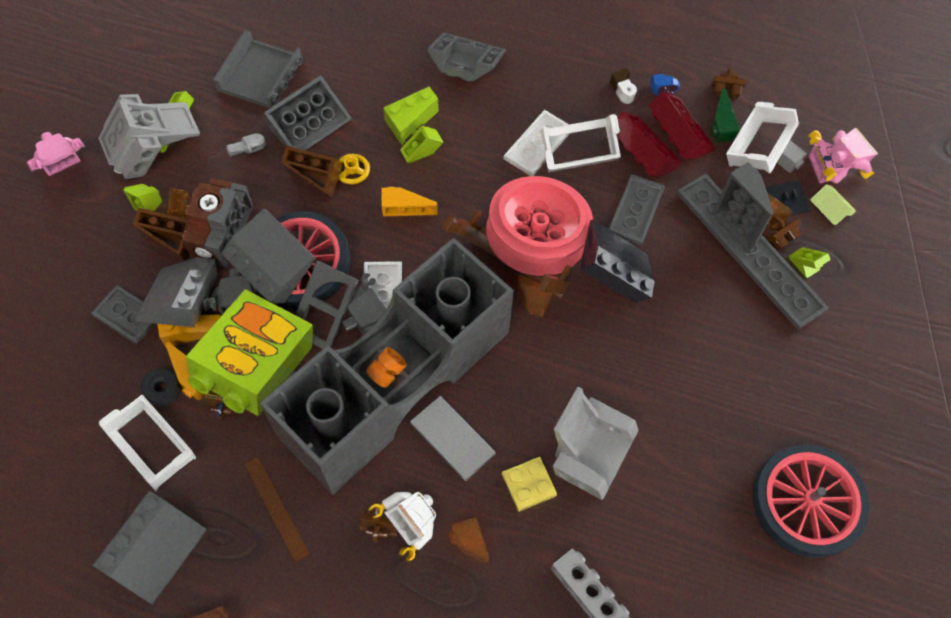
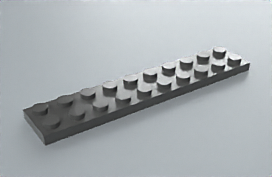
(763, 264)

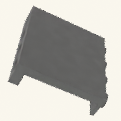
(257, 71)

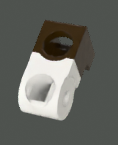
(622, 86)

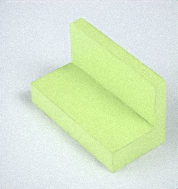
(832, 204)

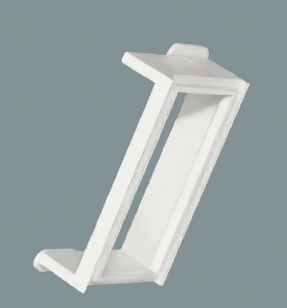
(762, 113)
(612, 129)
(117, 419)

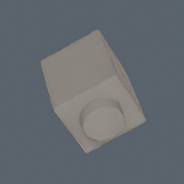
(792, 157)

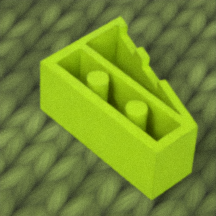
(410, 113)

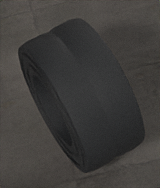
(156, 377)

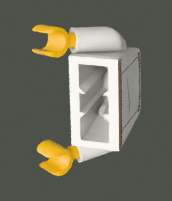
(411, 518)

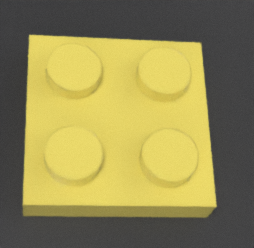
(529, 484)

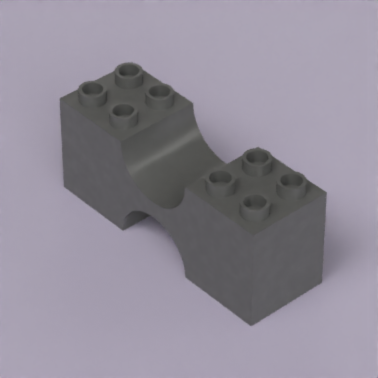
(439, 324)

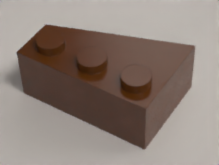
(315, 168)
(163, 230)

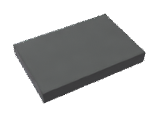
(119, 313)

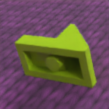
(809, 260)

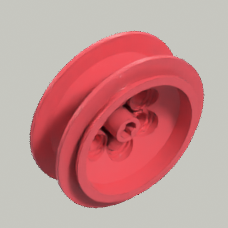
(538, 225)

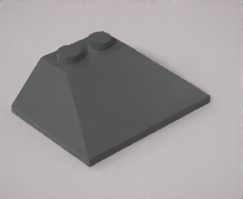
(464, 56)

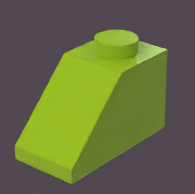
(421, 144)
(143, 197)

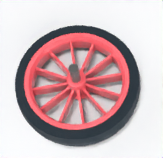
(321, 225)
(811, 501)

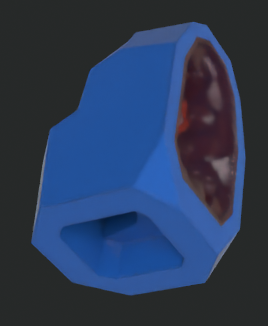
(663, 83)

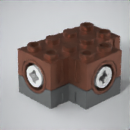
(215, 217)

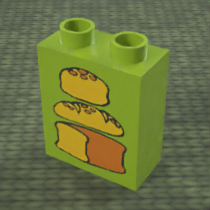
(249, 352)

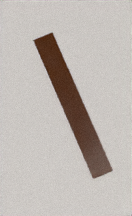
(277, 509)

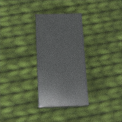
(636, 209)

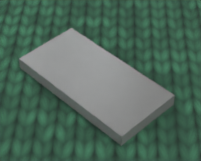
(453, 438)

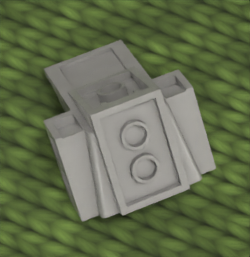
(138, 131)
(592, 443)

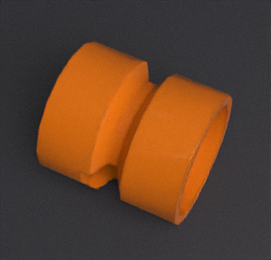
(385, 369)

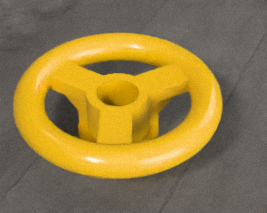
(352, 166)

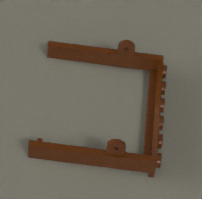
(554, 284)

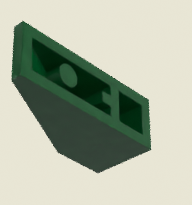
(724, 124)

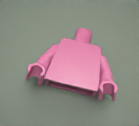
(55, 153)

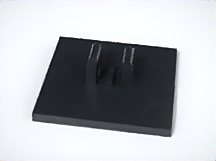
(790, 195)

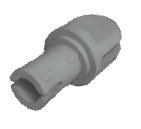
(247, 144)

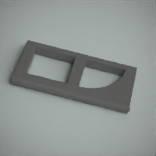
(320, 276)

